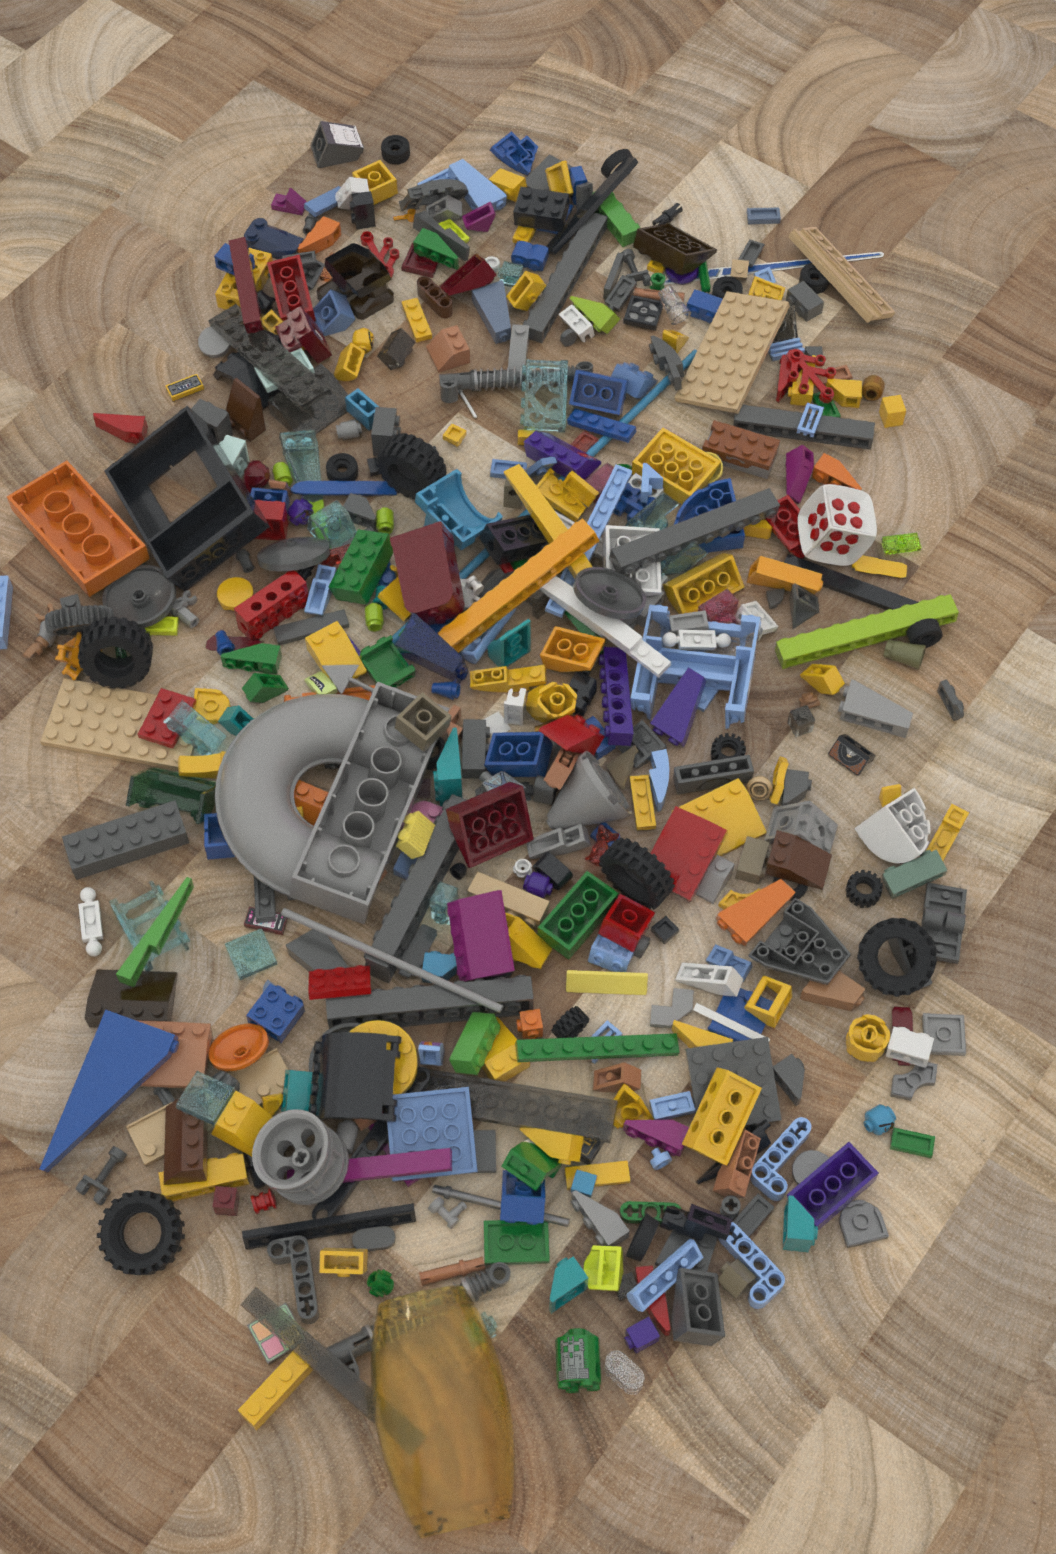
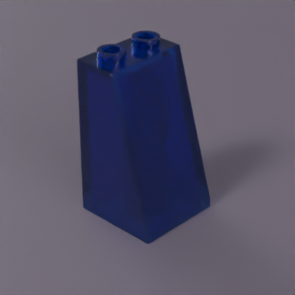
(426, 648)

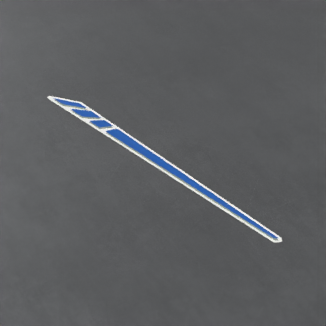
(774, 266)

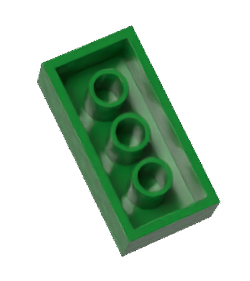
(362, 567)
(577, 915)

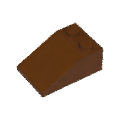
(245, 411)
(798, 861)

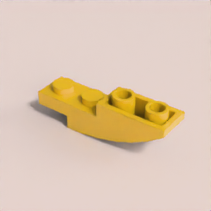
(502, 679)

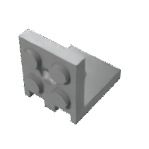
(804, 821)

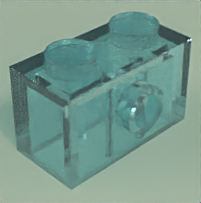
(438, 902)

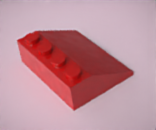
(688, 850)

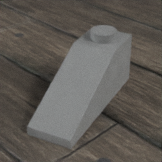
(518, 346)

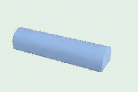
(477, 648)
(664, 1276)

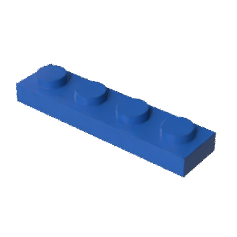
(601, 425)

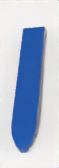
(343, 488)

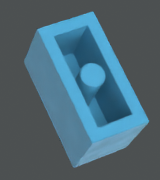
(361, 408)

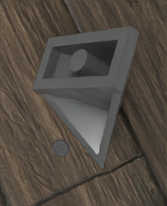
(802, 605)

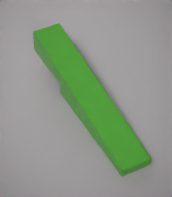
(156, 936)

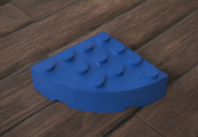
(709, 498)

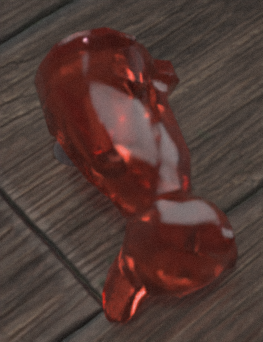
(599, 848)

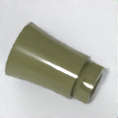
(905, 653)

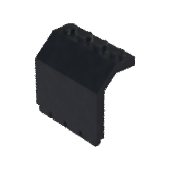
(241, 368)

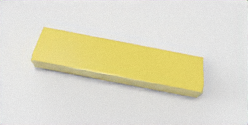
(606, 982)

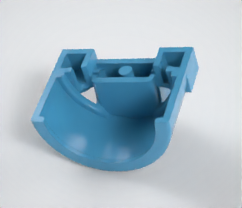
(448, 503)

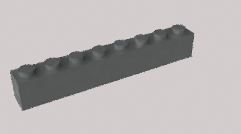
(785, 424)

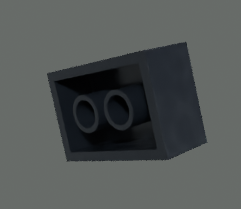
(541, 209)

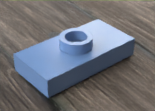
(540, 467)

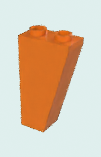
(754, 912)

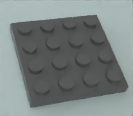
(746, 1059)

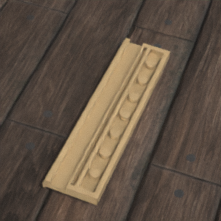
(841, 274)
(255, 1081)

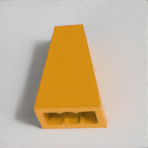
(781, 575)

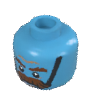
(879, 1119)

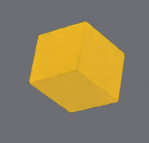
(892, 411)

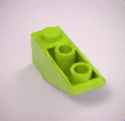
(600, 314)

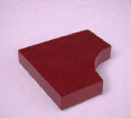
(419, 264)

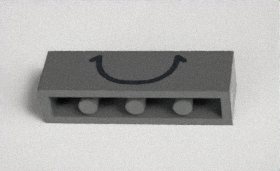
(712, 774)

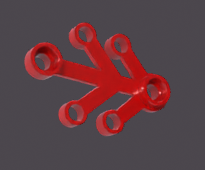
(368, 240)
(810, 373)

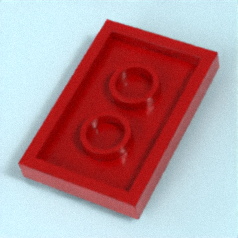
(153, 727)
(339, 982)

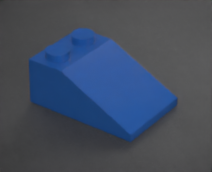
(520, 1201)

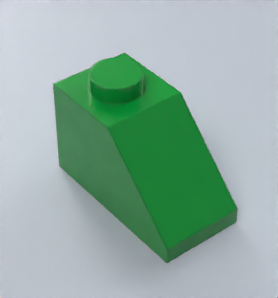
(264, 687)

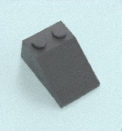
(697, 1308)

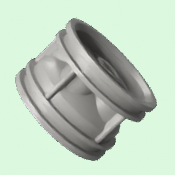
(317, 1168)

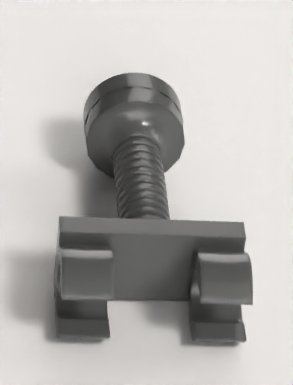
(635, 275)
(100, 1197)

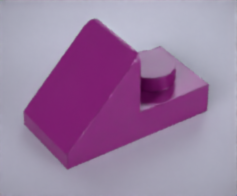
(289, 203)

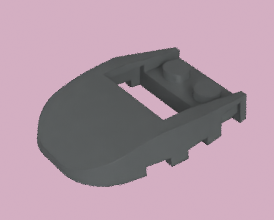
(431, 192)

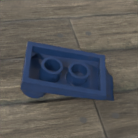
(271, 239)

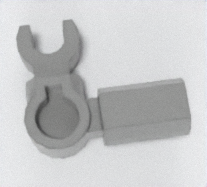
(184, 614)

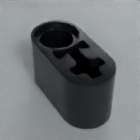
(556, 870)

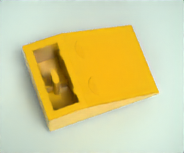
(525, 943)

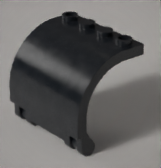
(354, 1076)

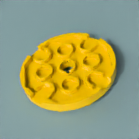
(405, 1067)

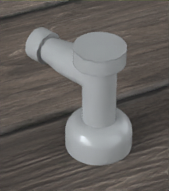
(437, 1206)

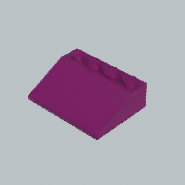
(480, 936)

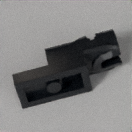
(585, 688)
(696, 1222)

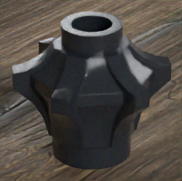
(265, 302)

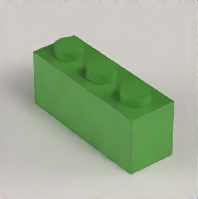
(474, 1043)

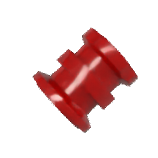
(263, 1201)

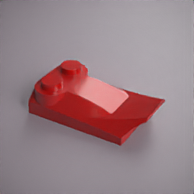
(785, 525)

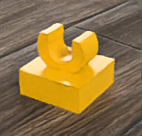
(454, 435)

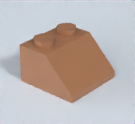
(448, 349)

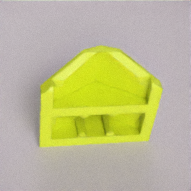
(604, 1268)

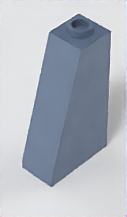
(493, 309)

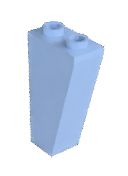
(479, 187)

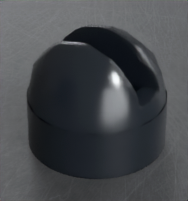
(458, 871)

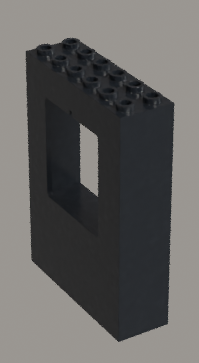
(211, 527)

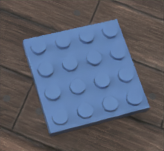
(435, 1122)

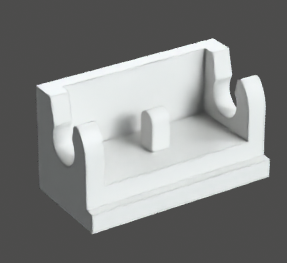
(577, 322)
(515, 708)

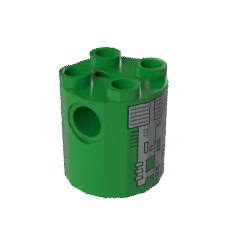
(578, 1361)

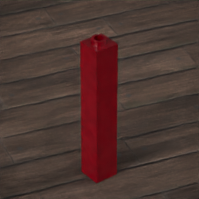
(246, 285)

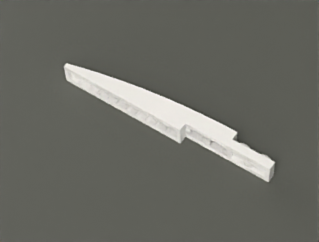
(611, 628)

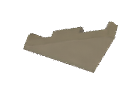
(622, 766)

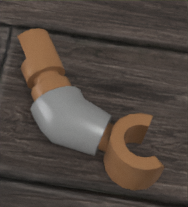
(43, 638)

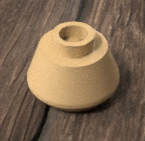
(759, 787)

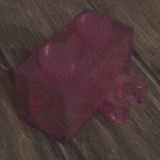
(721, 607)

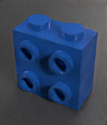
(276, 1012)

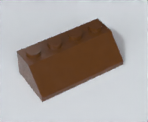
(184, 1147)

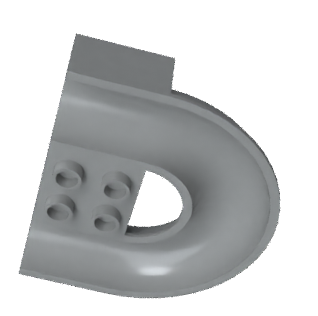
(357, 830)

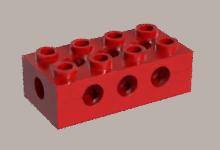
(283, 596)

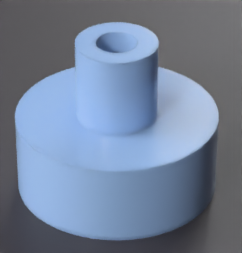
(660, 1159)

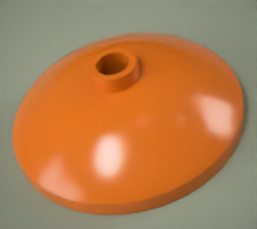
(238, 1047)

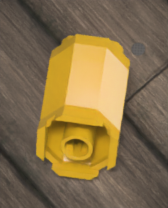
(551, 701)

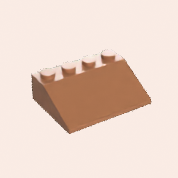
(189, 1058)

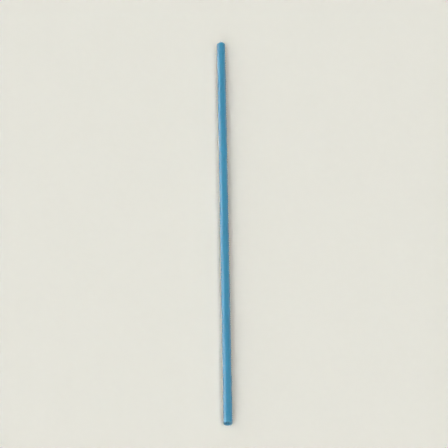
(603, 441)

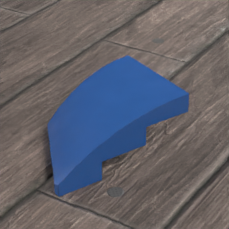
(516, 152)

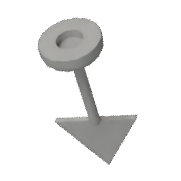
(342, 675)

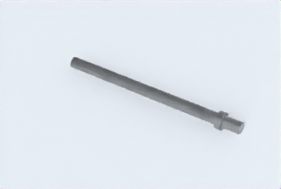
(448, 1193)

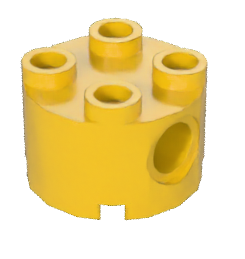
(867, 1038)

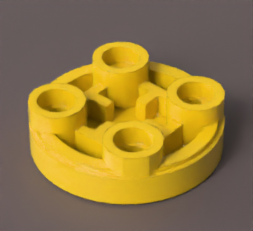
(234, 592)

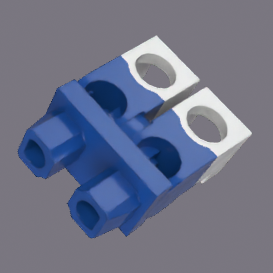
(631, 498)

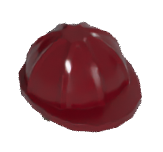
(256, 475)

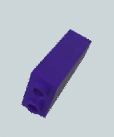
(680, 708)

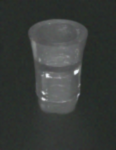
(673, 305)

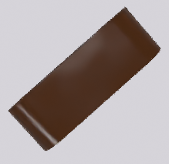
(434, 297)

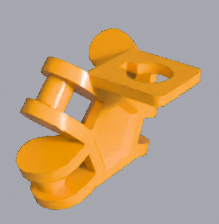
(73, 648)

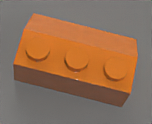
(310, 799)

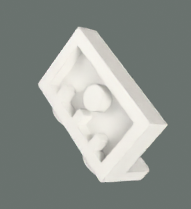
(755, 609)

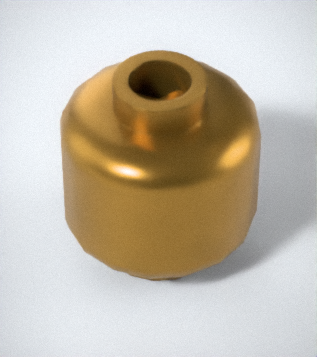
(873, 387)

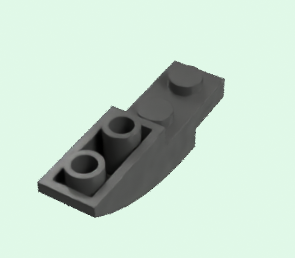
(667, 360)

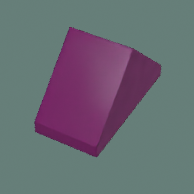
(480, 218)

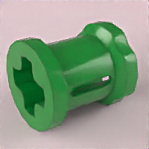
(657, 280)

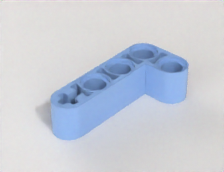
(783, 1154)
(754, 1255)

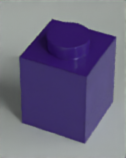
(641, 1335)

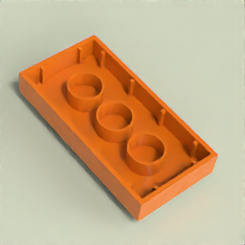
(78, 528)

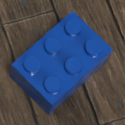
(598, 392)
(519, 754)

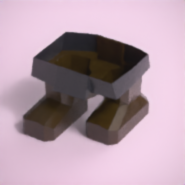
(359, 273)

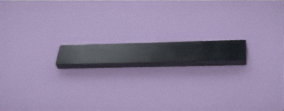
(591, 205)
(853, 587)
(331, 1225)

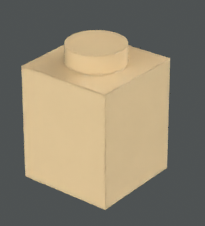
(739, 269)

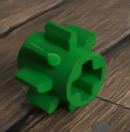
(380, 1283)

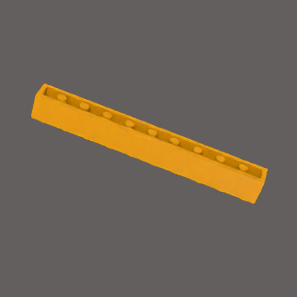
(519, 585)

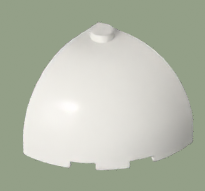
(897, 830)

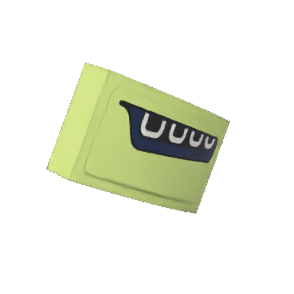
(321, 684)

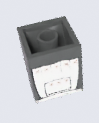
(336, 144)

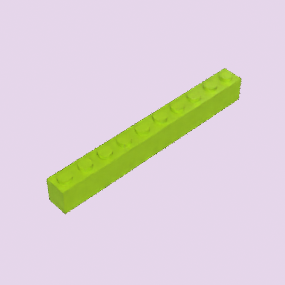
(863, 631)

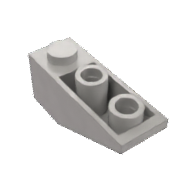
(605, 1223)

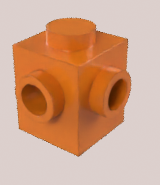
(530, 1024)

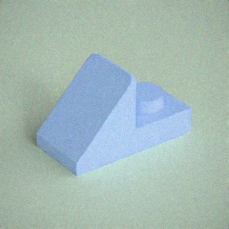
(650, 481)

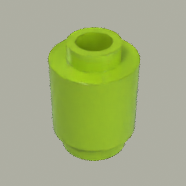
(282, 473)
(385, 520)
(374, 617)

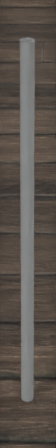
(392, 960)

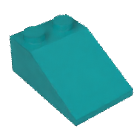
(511, 645)

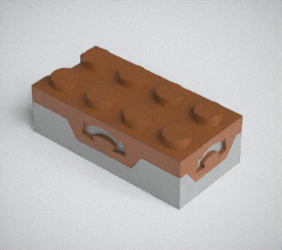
(742, 449)

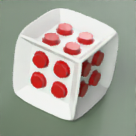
(837, 525)

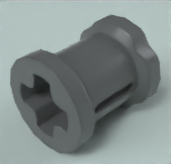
(735, 1204)

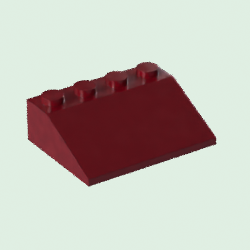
(491, 823)

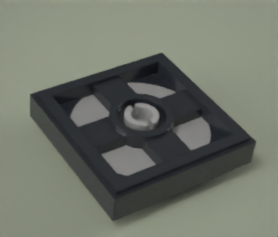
(643, 312)

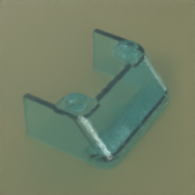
(654, 517)

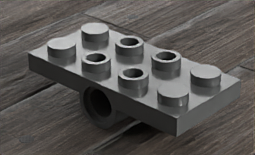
(945, 919)

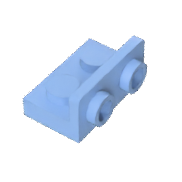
(609, 955)

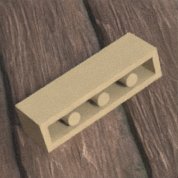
(516, 901)

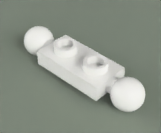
(696, 639)
(90, 921)

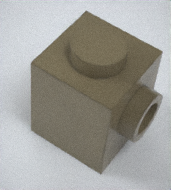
(736, 1277)

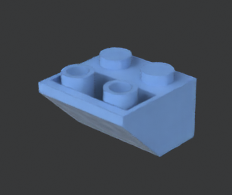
(639, 382)

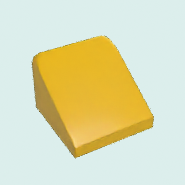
(523, 435)
(889, 794)

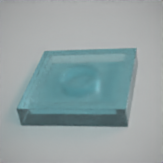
(250, 954)
(205, 1098)

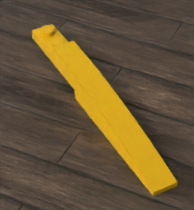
(541, 512)

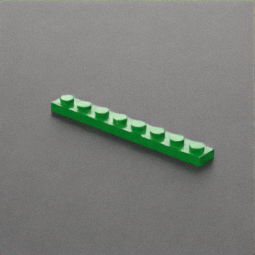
(596, 1047)

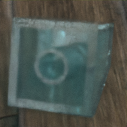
(332, 524)

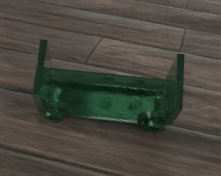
(163, 786)

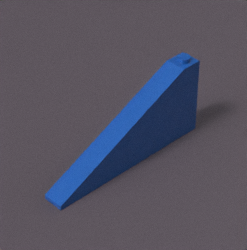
(114, 1067)

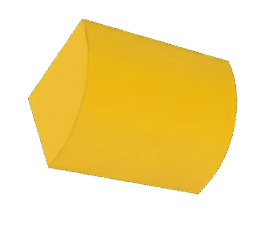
(349, 363)

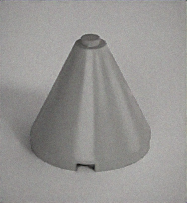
(587, 797)

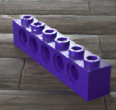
(616, 696)

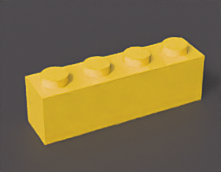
(220, 1172)
(274, 1391)

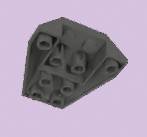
(802, 946)

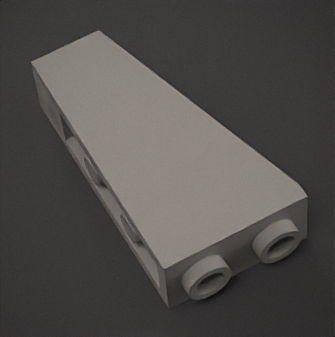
(873, 710)

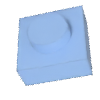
(765, 274)

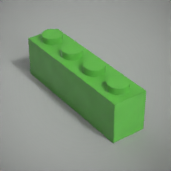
(619, 221)

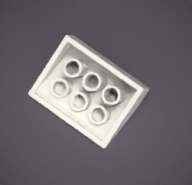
(647, 578)

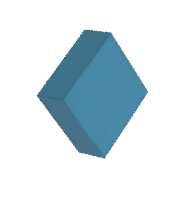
(584, 1183)

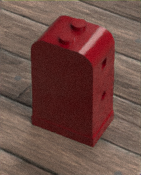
(429, 573)

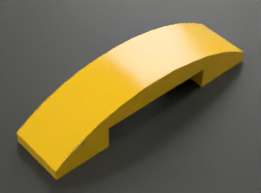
(948, 830)

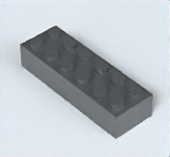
(125, 840)

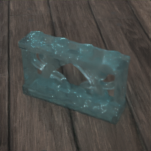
(558, 376)

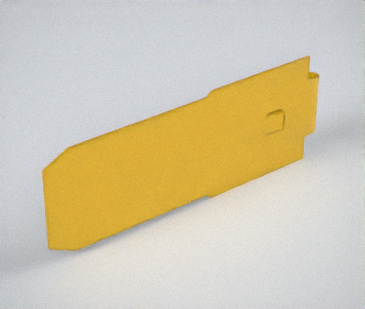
(879, 566)

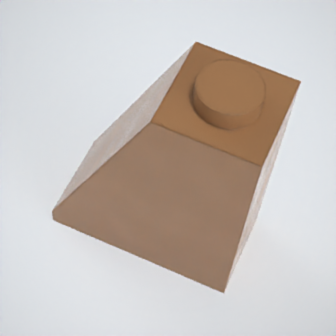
(839, 993)

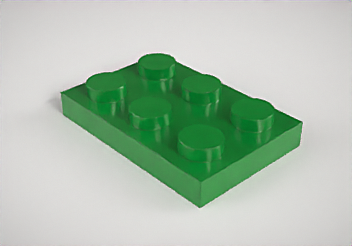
(516, 1243)

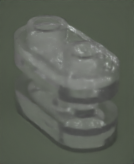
(624, 1372)

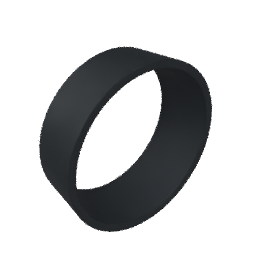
(613, 160)
(642, 1238)

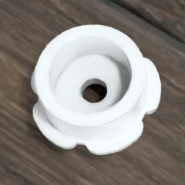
(522, 863)

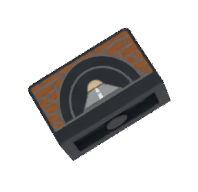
(851, 754)

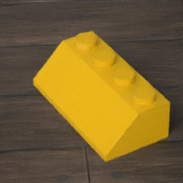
(703, 583)

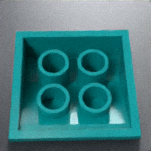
(448, 774)

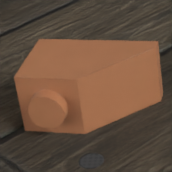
(613, 1077)

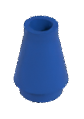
(223, 643)
(446, 689)

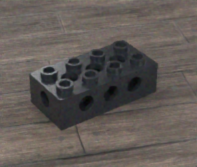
(512, 539)

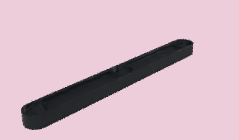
(378, 1133)

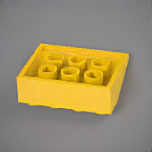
(679, 463)
(732, 810)

